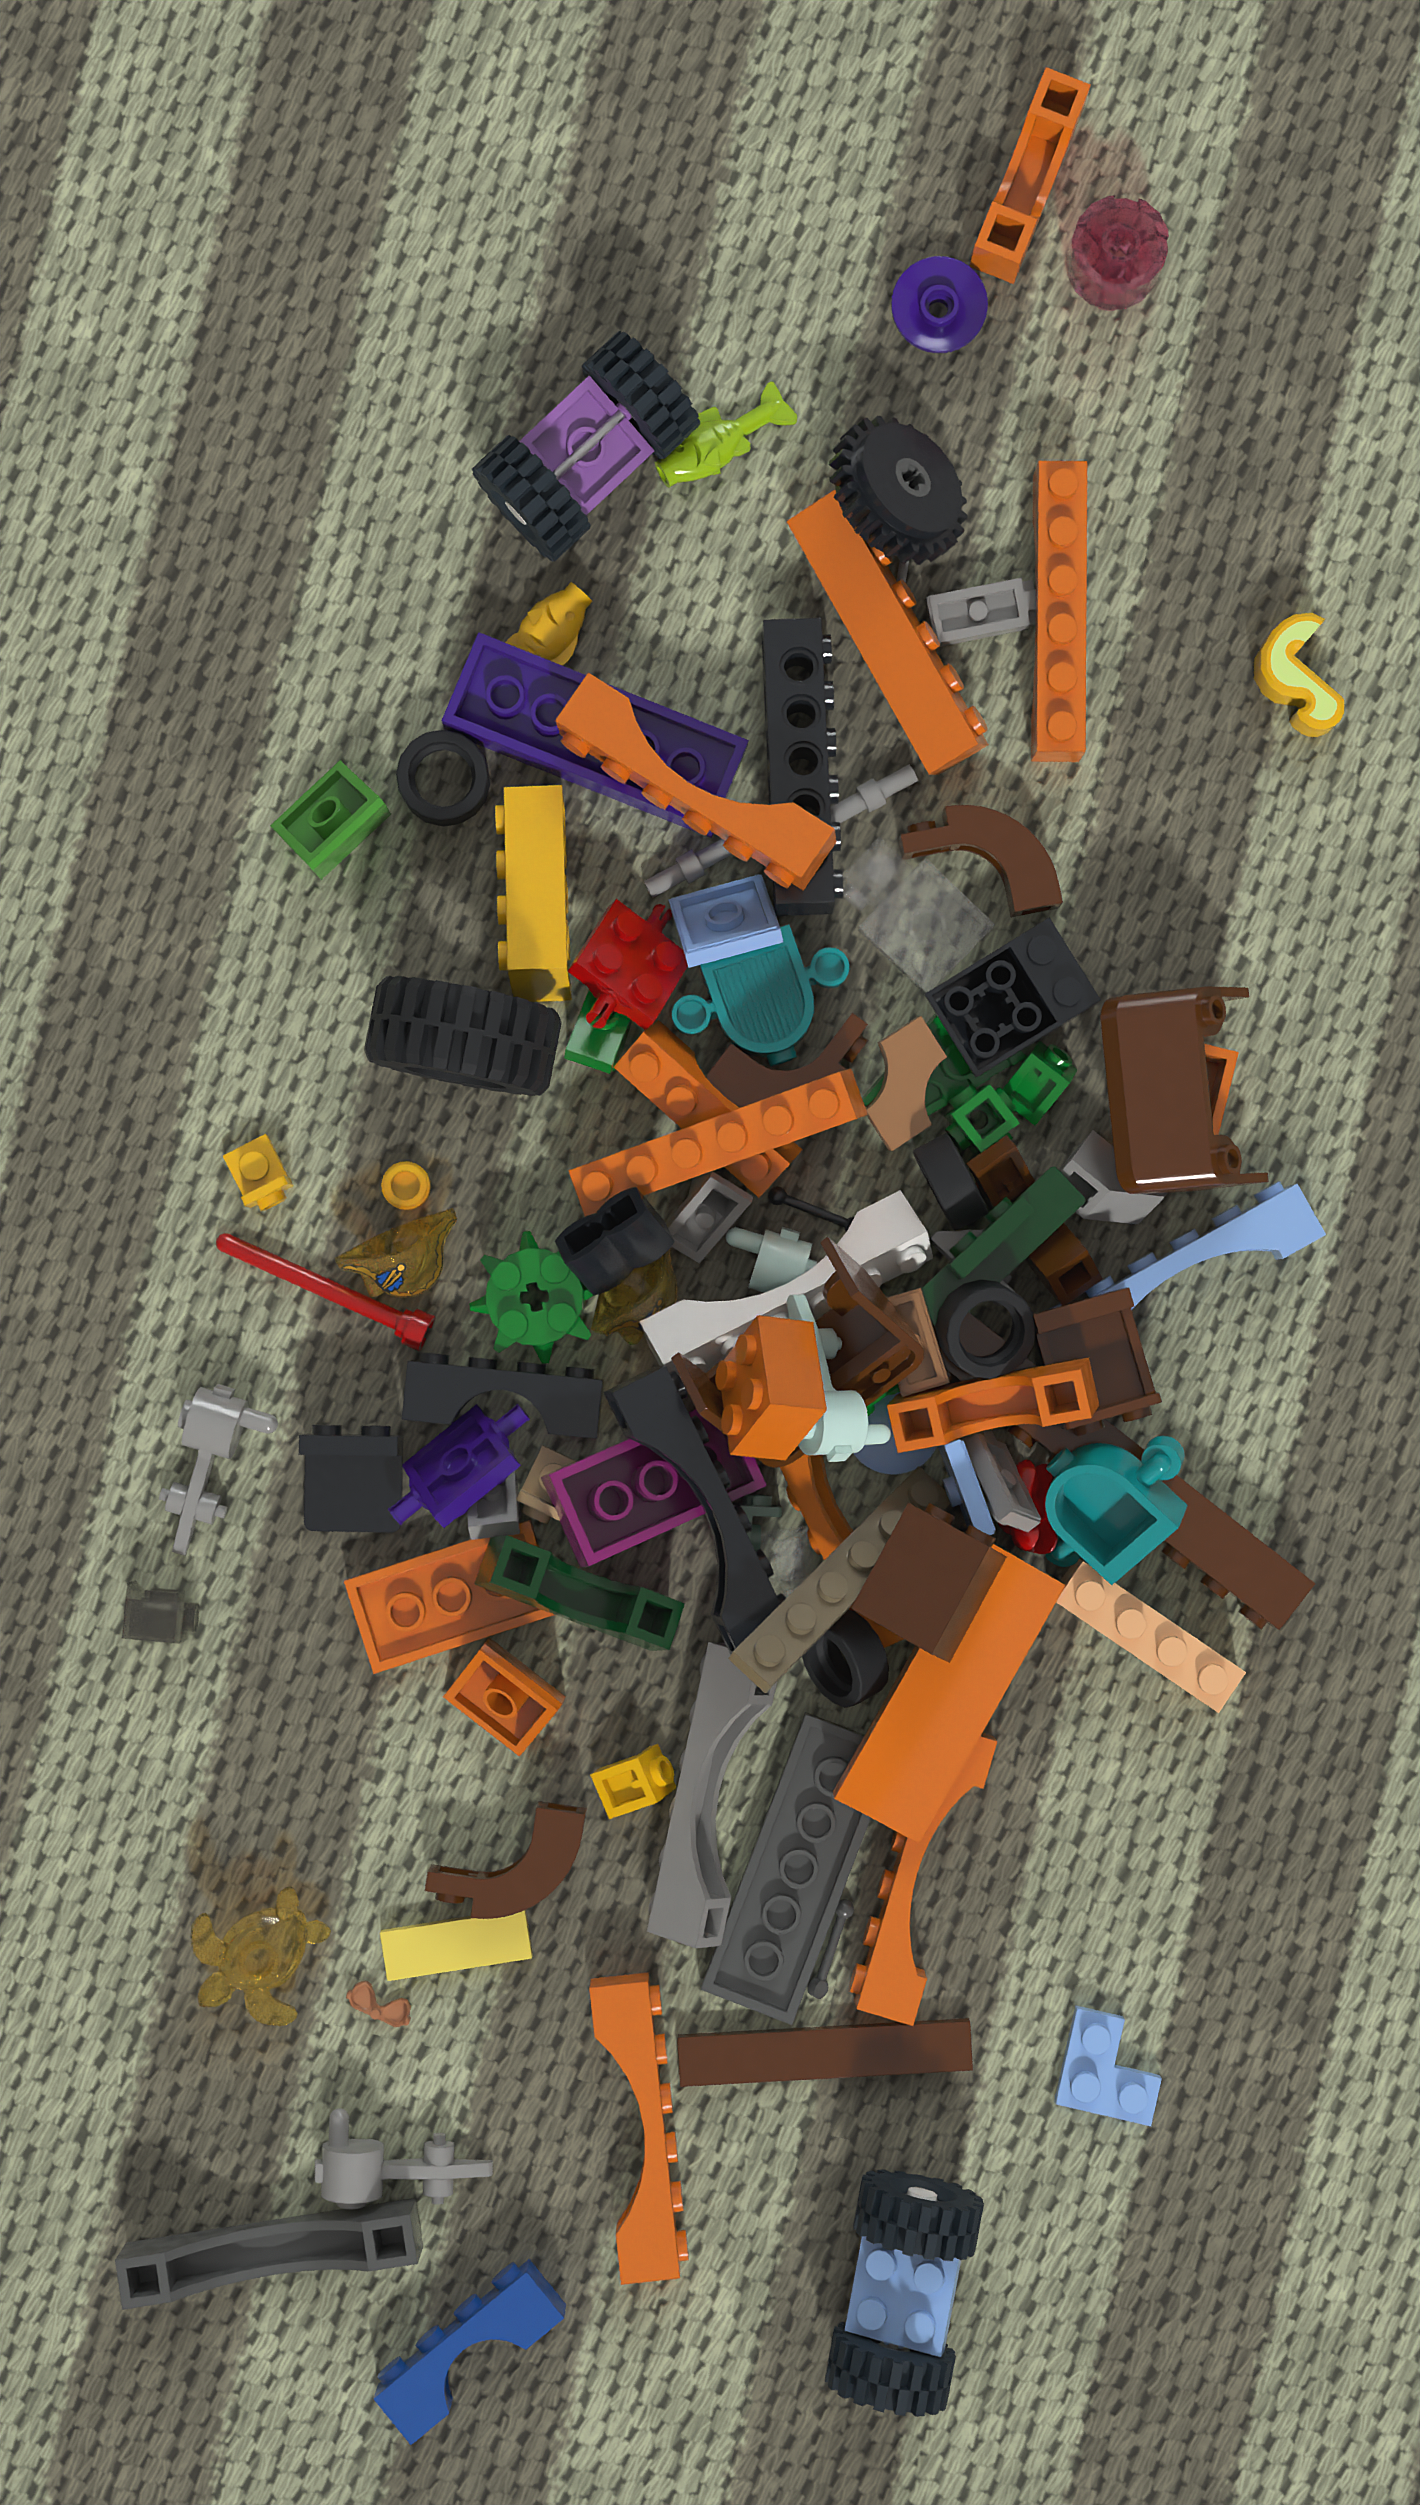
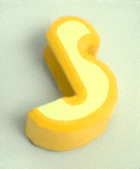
(1291, 682)

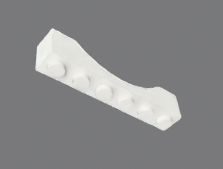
(881, 1239)

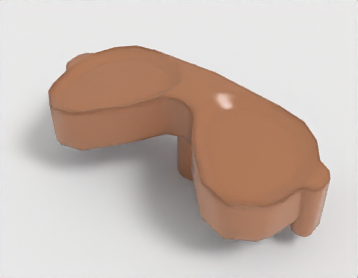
(393, 2013)

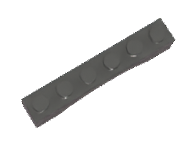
(198, 2261)

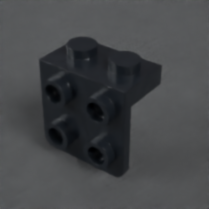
(351, 1478)

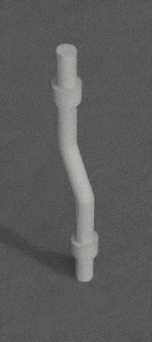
(869, 796)

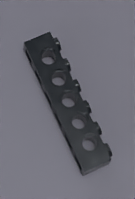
(783, 646)

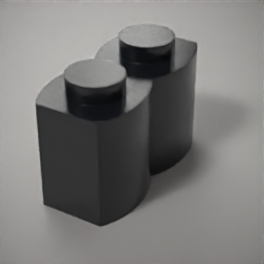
(614, 1241)

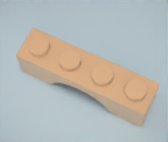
(1149, 1636)

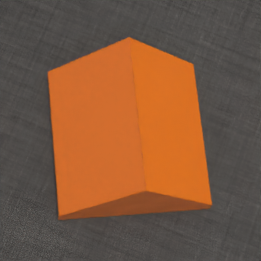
(504, 1697)

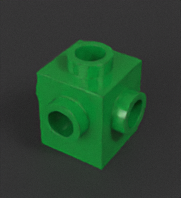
(998, 1113)

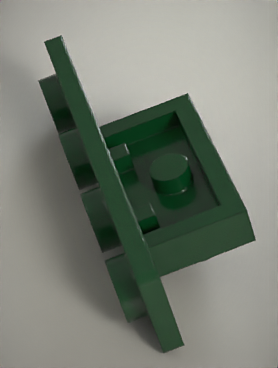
(1008, 1239)

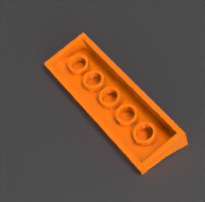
(943, 1707)

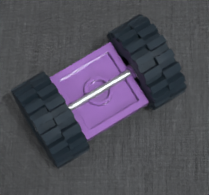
(587, 445)

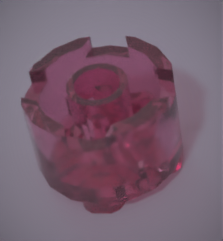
(1120, 226)

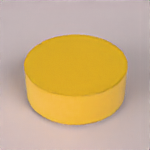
(406, 1185)

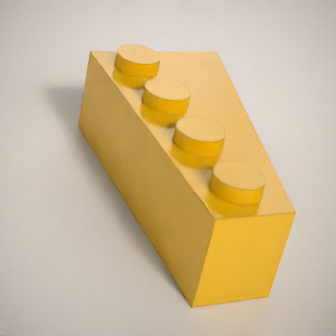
(535, 893)

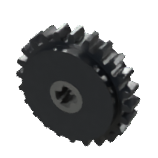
(898, 490)

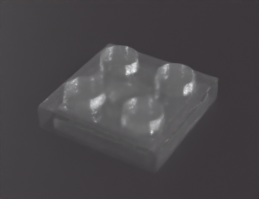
(926, 926)

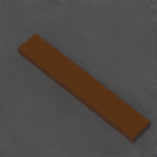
(824, 2052)

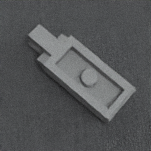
(982, 611)
(999, 1477)

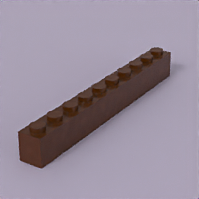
(1207, 1536)

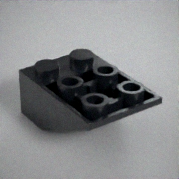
(1012, 997)

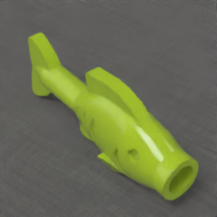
(720, 440)

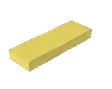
(454, 1945)

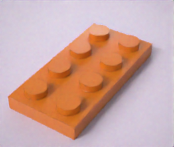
(433, 1604)

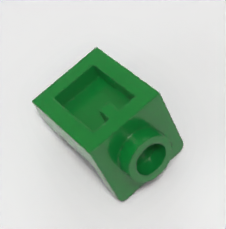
(1040, 1081)

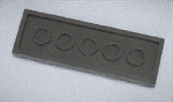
(791, 1878)

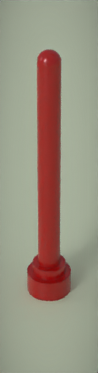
(407, 1325)

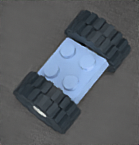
(903, 2292)

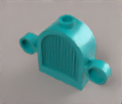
(762, 997)
(1113, 1504)

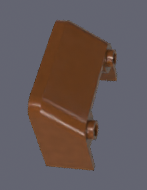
(1163, 1091)
(874, 1351)

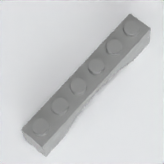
(690, 1888)

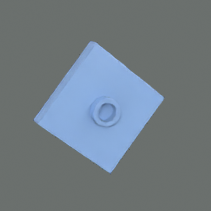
(725, 920)
(963, 1486)

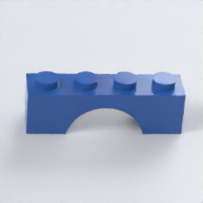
(516, 2311)

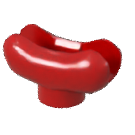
(1041, 1538)

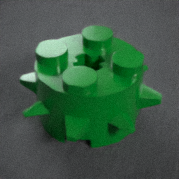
(518, 1319)

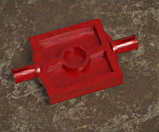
(629, 965)

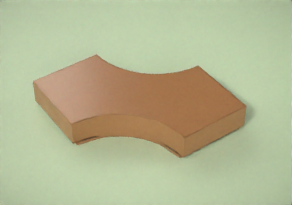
(909, 1060)

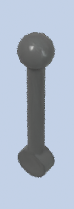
(818, 1986)

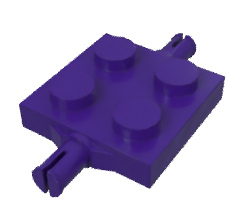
(460, 1465)

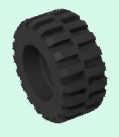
(463, 1035)

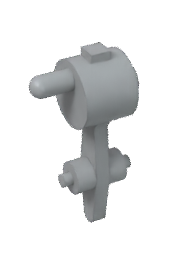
(214, 1428)
(355, 2168)

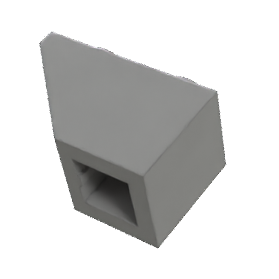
(1094, 1175)

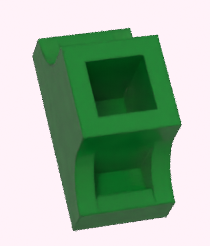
(596, 1046)

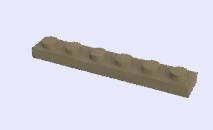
(830, 1587)

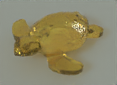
(256, 1956)

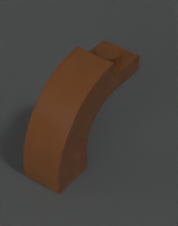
(1001, 840)
(748, 1082)
(1061, 1259)
(525, 1882)

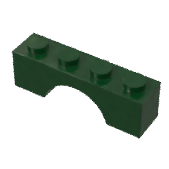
(582, 1597)

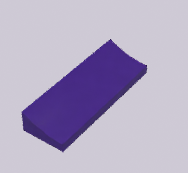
(511, 707)

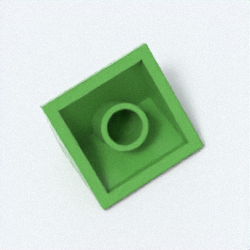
(331, 819)

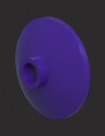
(946, 282)

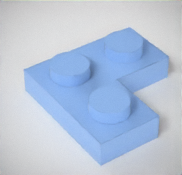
(1092, 2079)

